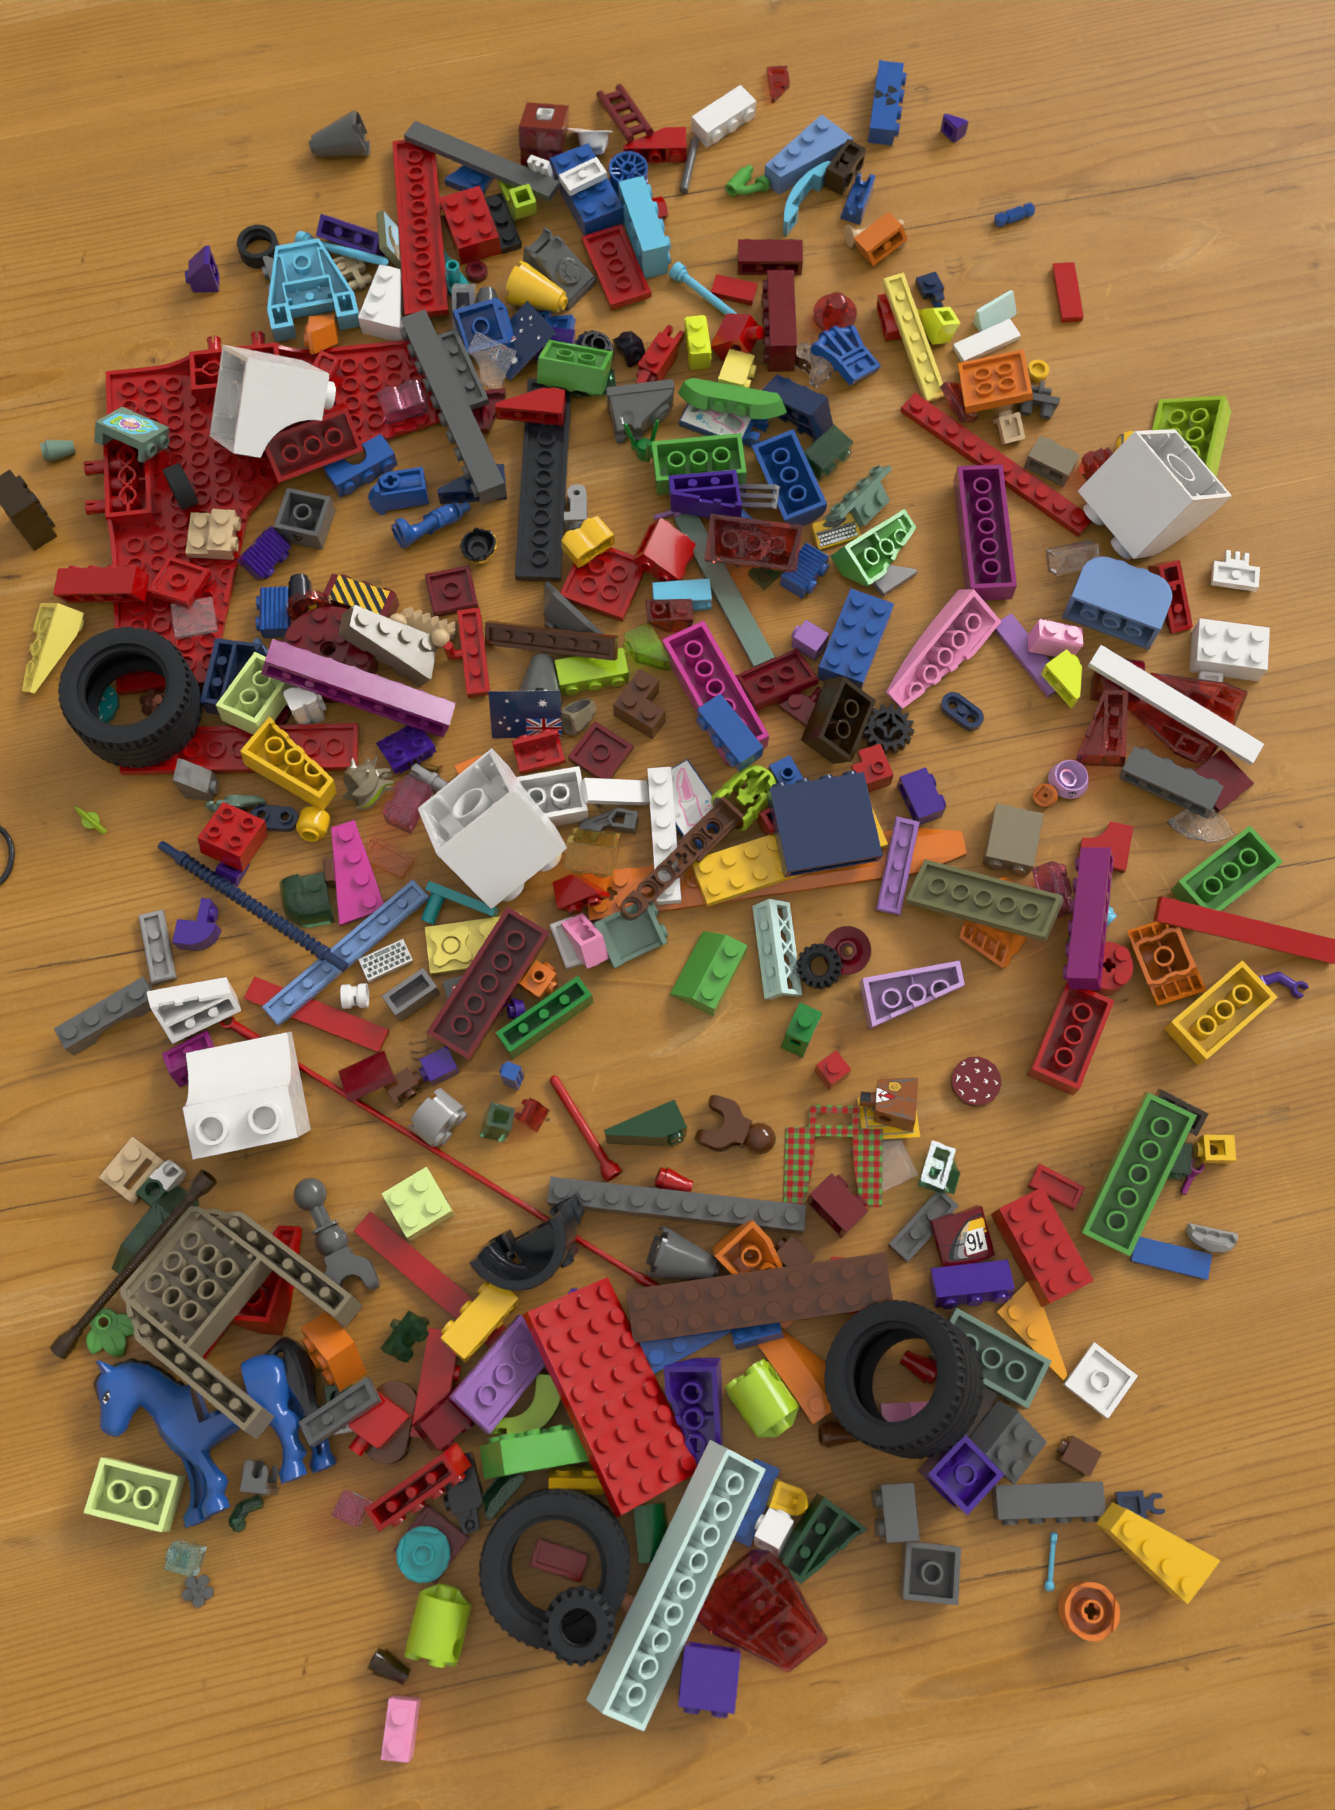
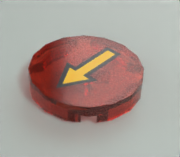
(300, 604)

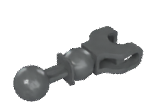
(331, 1238)

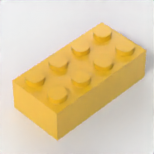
(1220, 1013)

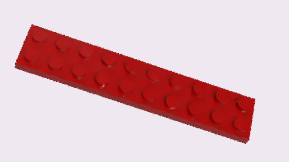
(420, 230)
(220, 747)

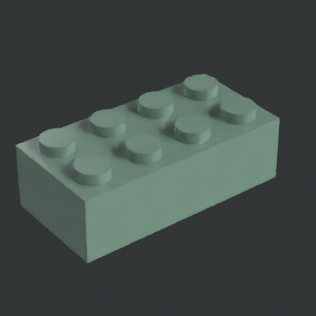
(1007, 1364)

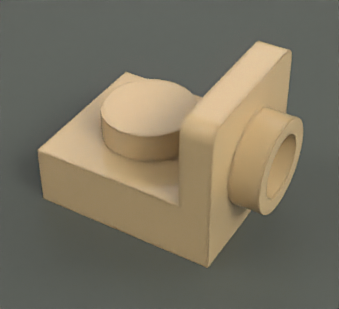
(1009, 427)

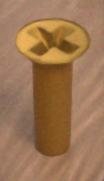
(438, 769)

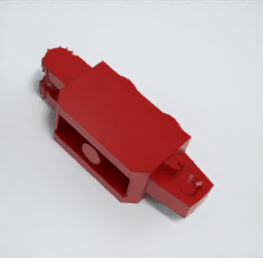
(659, 356)

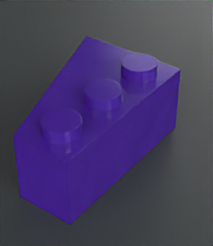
(705, 493)

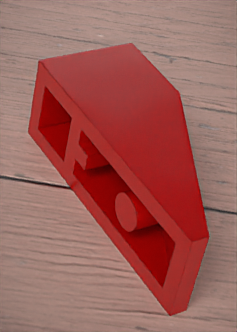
(537, 406)
(1178, 614)

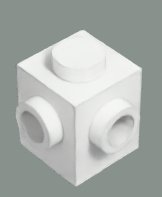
(773, 1531)

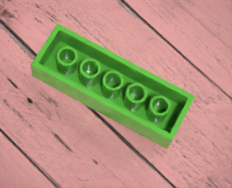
(1137, 1173)

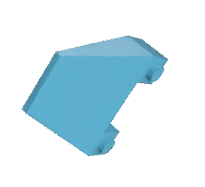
(307, 284)

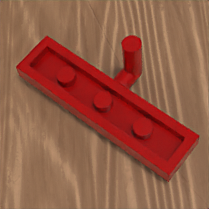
(472, 652)

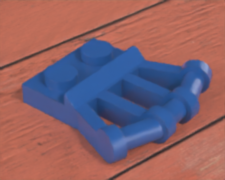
(845, 355)

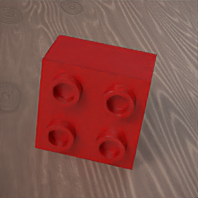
(232, 836)

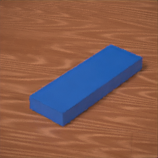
(1172, 1258)

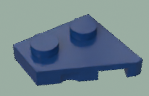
(467, 178)

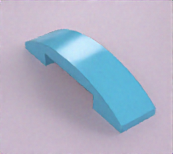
(812, 179)

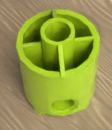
(763, 1400)
(438, 1626)

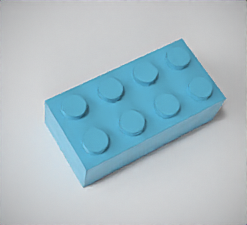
(644, 227)

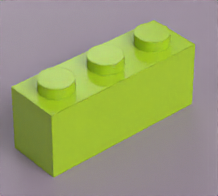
(590, 674)

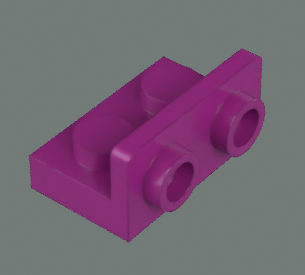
(176, 1057)

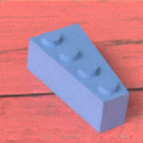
(809, 149)

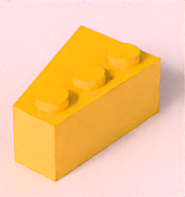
(478, 1320)

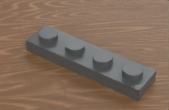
(463, 369)

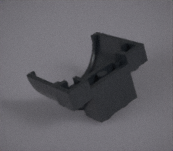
(538, 1250)

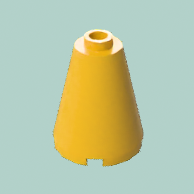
(530, 285)

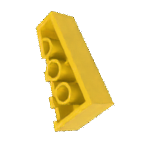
(286, 764)
(1166, 1557)

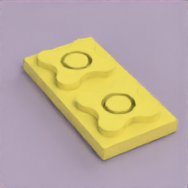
(456, 944)

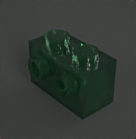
(828, 452)

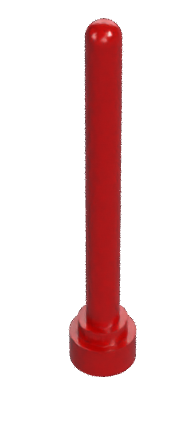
(608, 1168)

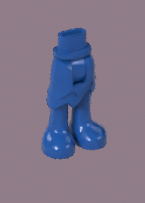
(435, 520)

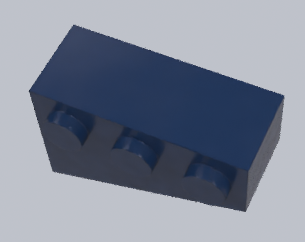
(803, 407)
(225, 664)

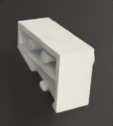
(383, 305)
(193, 1006)

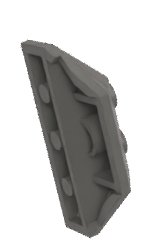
(562, 614)

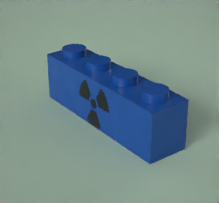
(885, 103)

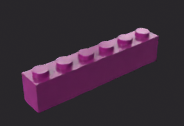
(1089, 918)

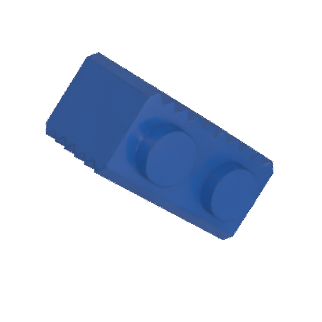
(810, 566)
(273, 612)

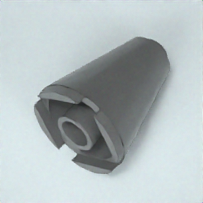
(341, 138)
(540, 675)
(679, 1259)

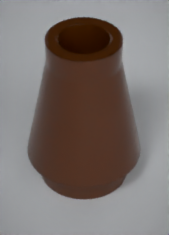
(833, 1435)

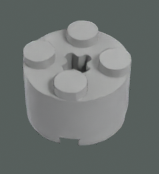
(437, 1118)

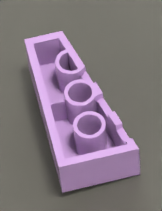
(903, 991)

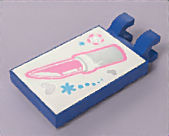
(714, 423)
(691, 799)

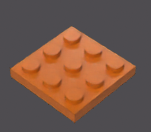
(995, 381)

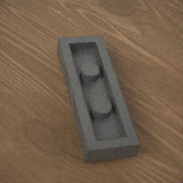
(919, 1229)
(339, 1412)

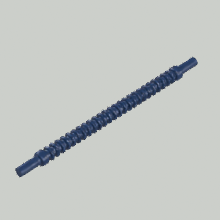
(321, 952)

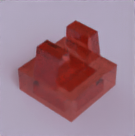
(532, 1114)

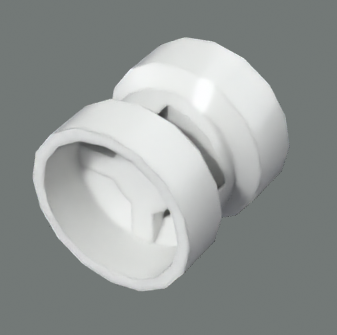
(354, 996)

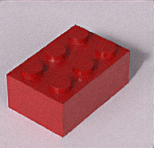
(470, 225)

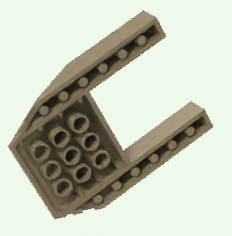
(199, 1284)

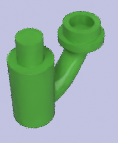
(737, 183)

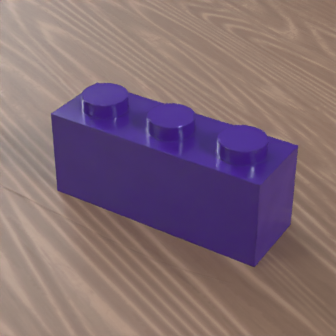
(348, 234)
(971, 1284)

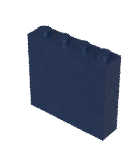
(824, 823)

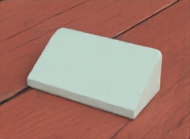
(995, 311)

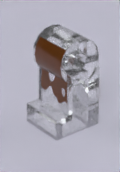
(815, 366)

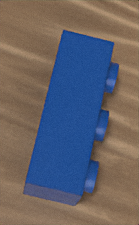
(511, 1075)
(756, 1335)

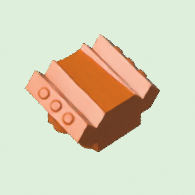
(992, 942)
(1166, 962)

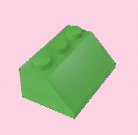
(574, 367)
(709, 971)

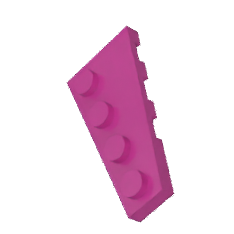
(355, 881)

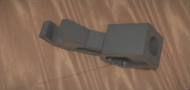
(607, 820)

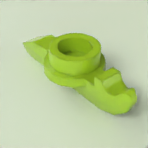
(90, 820)

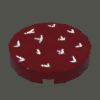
(976, 1081)

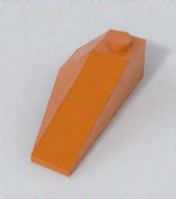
(747, 1250)
(801, 1373)

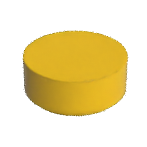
(1038, 370)

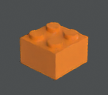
(332, 1351)

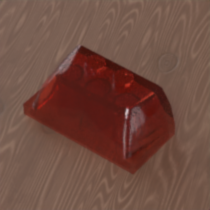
(753, 543)

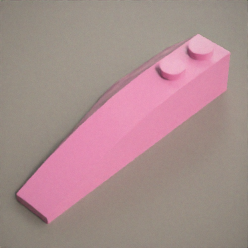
(944, 645)

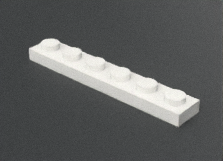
(663, 828)

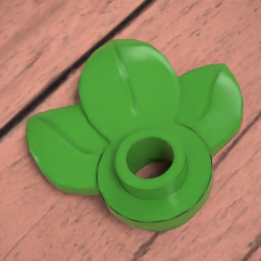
(112, 1336)

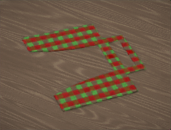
(866, 1155)

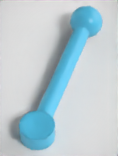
(1049, 1584)

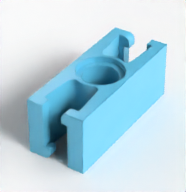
(697, 590)

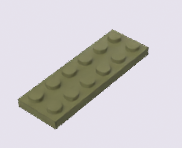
(985, 900)

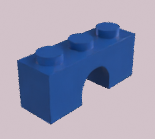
(347, 477)

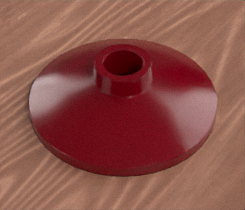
(856, 939)

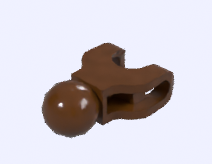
(736, 1130)

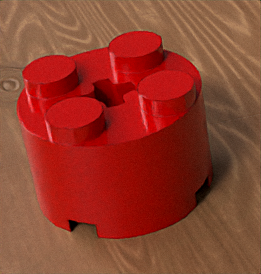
(1120, 968)

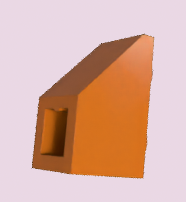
(321, 333)

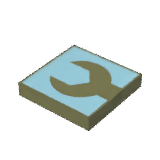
(389, 238)

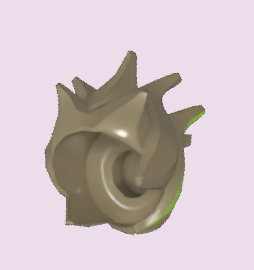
(366, 783)

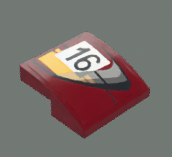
(962, 1237)

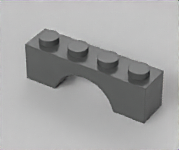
(86, 1027)

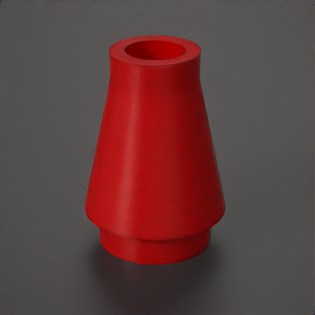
(671, 1180)
(922, 1367)

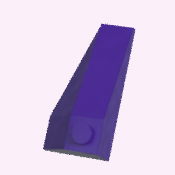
(696, 1398)

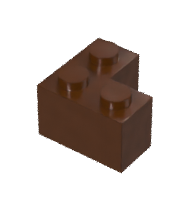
(636, 705)

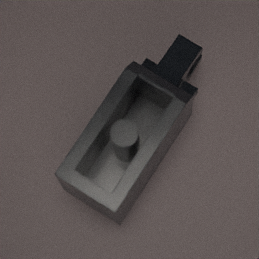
(466, 1498)

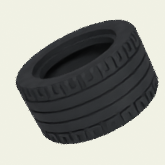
(102, 662)
(853, 1364)
(496, 1576)

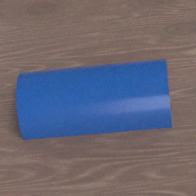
(787, 466)

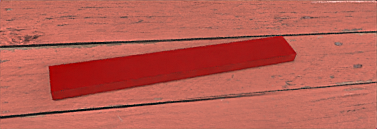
(1245, 930)
(417, 1268)

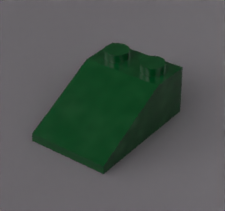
(652, 1128)

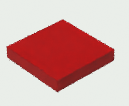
(179, 582)

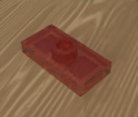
(954, 395)

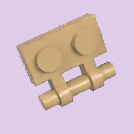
(352, 268)

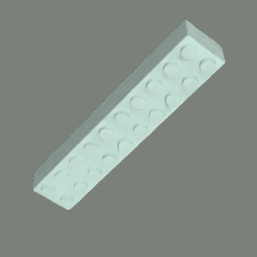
(675, 1586)

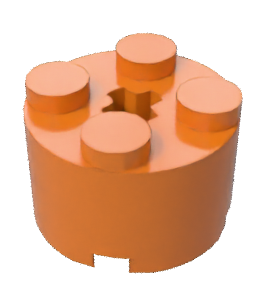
(1095, 1625)

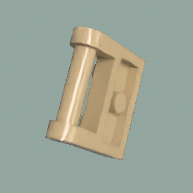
(127, 1165)

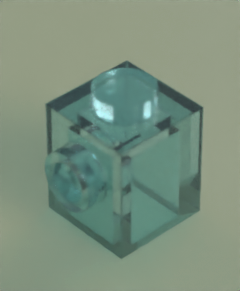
(185, 1557)

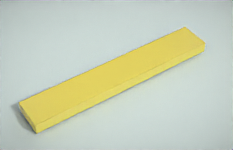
(913, 337)

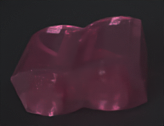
(402, 401)

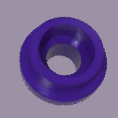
(515, 1008)

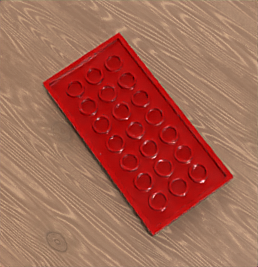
(611, 1395)

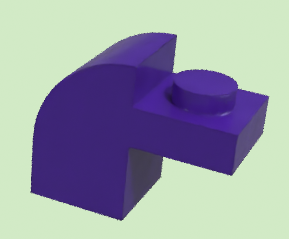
(200, 933)

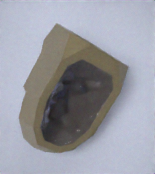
(577, 716)

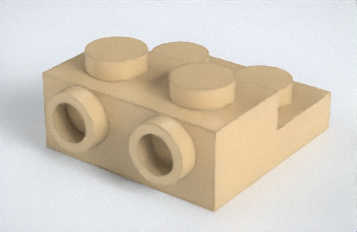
(213, 534)

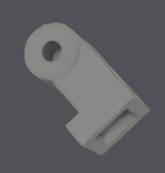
(578, 507)

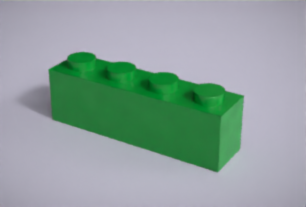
(545, 1017)

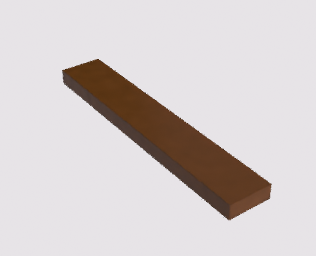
(551, 640)

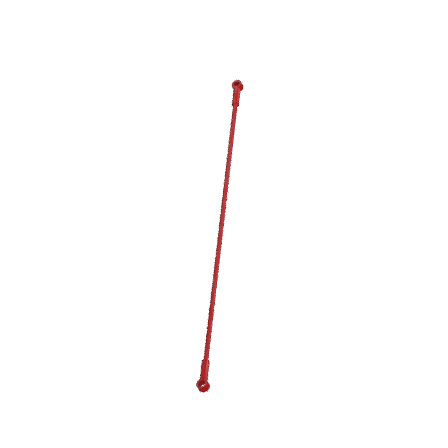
(639, 1277)

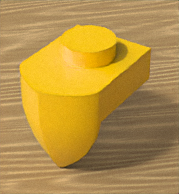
(788, 1498)

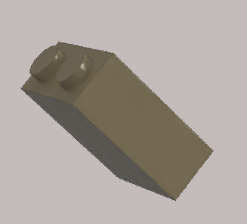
(1012, 839)

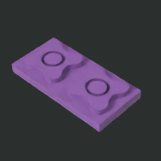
(499, 1376)

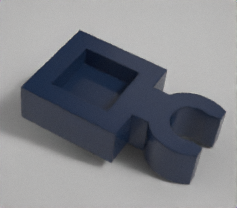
(1137, 1503)

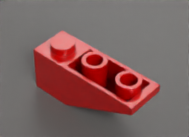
(663, 146)

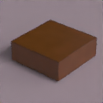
(329, 872)

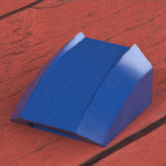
(486, 318)

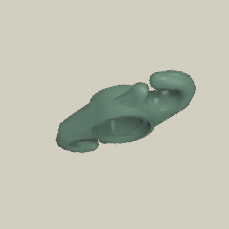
(239, 801)

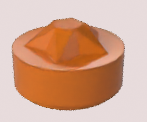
(1045, 795)

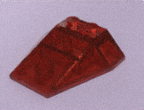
(1215, 696)
(762, 1611)

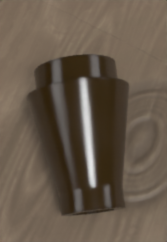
(387, 1666)

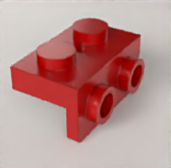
(538, 751)

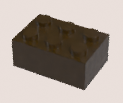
(25, 510)
(838, 720)

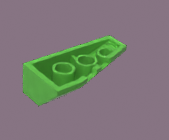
(873, 552)

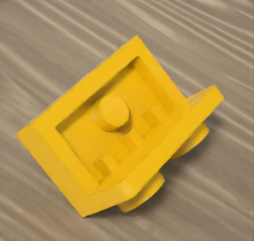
(575, 1478)

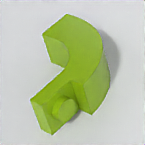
(519, 200)
(538, 1414)

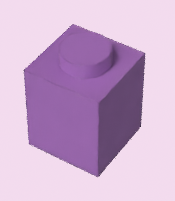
(809, 639)

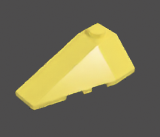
(55, 630)

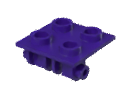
(406, 746)

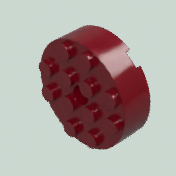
(319, 632)

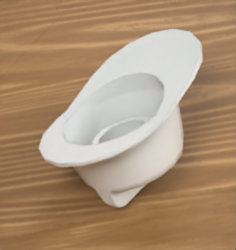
(597, 139)

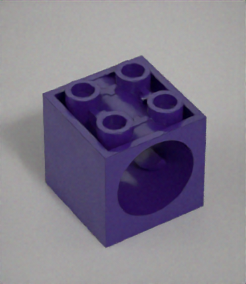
(961, 1475)
(709, 1679)

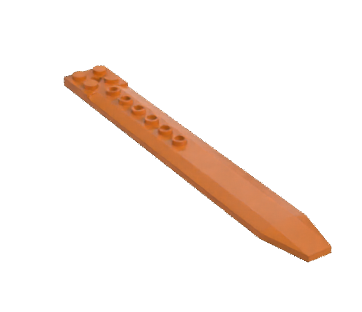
(930, 844)

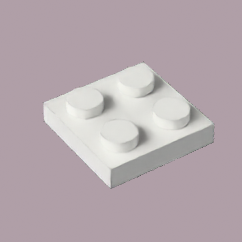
(1100, 1380)

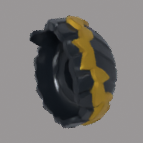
(479, 545)

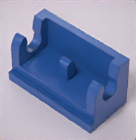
(858, 199)

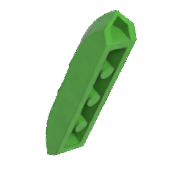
(732, 399)

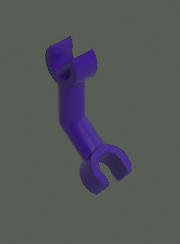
(1285, 981)

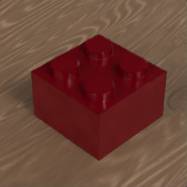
(837, 1204)

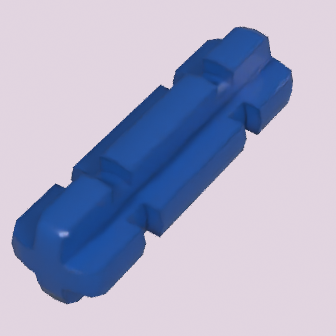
(1014, 214)

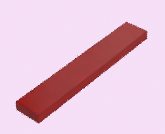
(324, 1017)

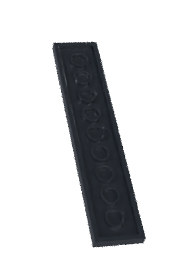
(542, 497)

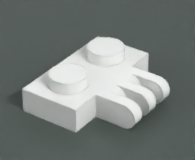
(1235, 572)

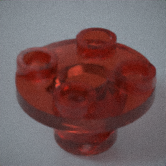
(834, 310)

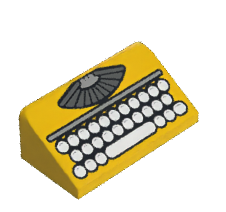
(834, 532)

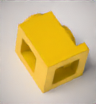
(1223, 1145)

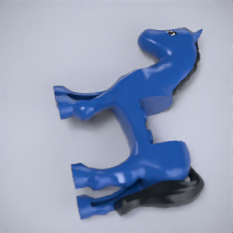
(186, 1426)

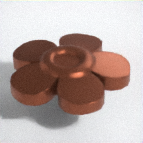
(150, 701)

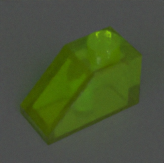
(646, 647)

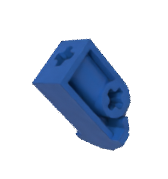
(399, 490)

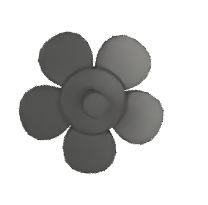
(197, 1589)

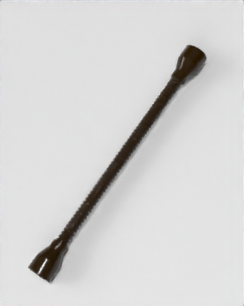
(67, 1342)

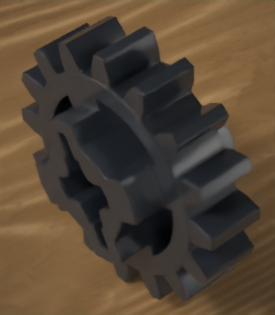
(898, 725)

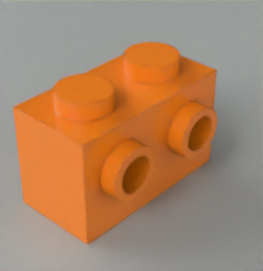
(882, 237)

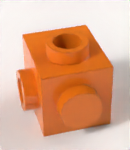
(539, 981)

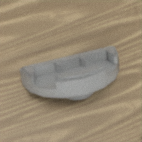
(1211, 1239)

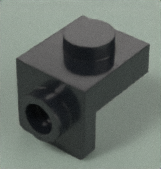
(630, 346)

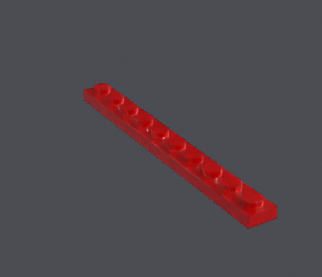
(982, 453)

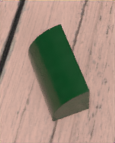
(650, 1529)

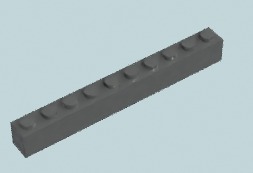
(453, 407)
(679, 1205)

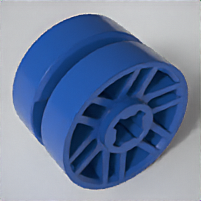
(626, 166)

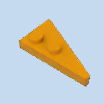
(1032, 1326)

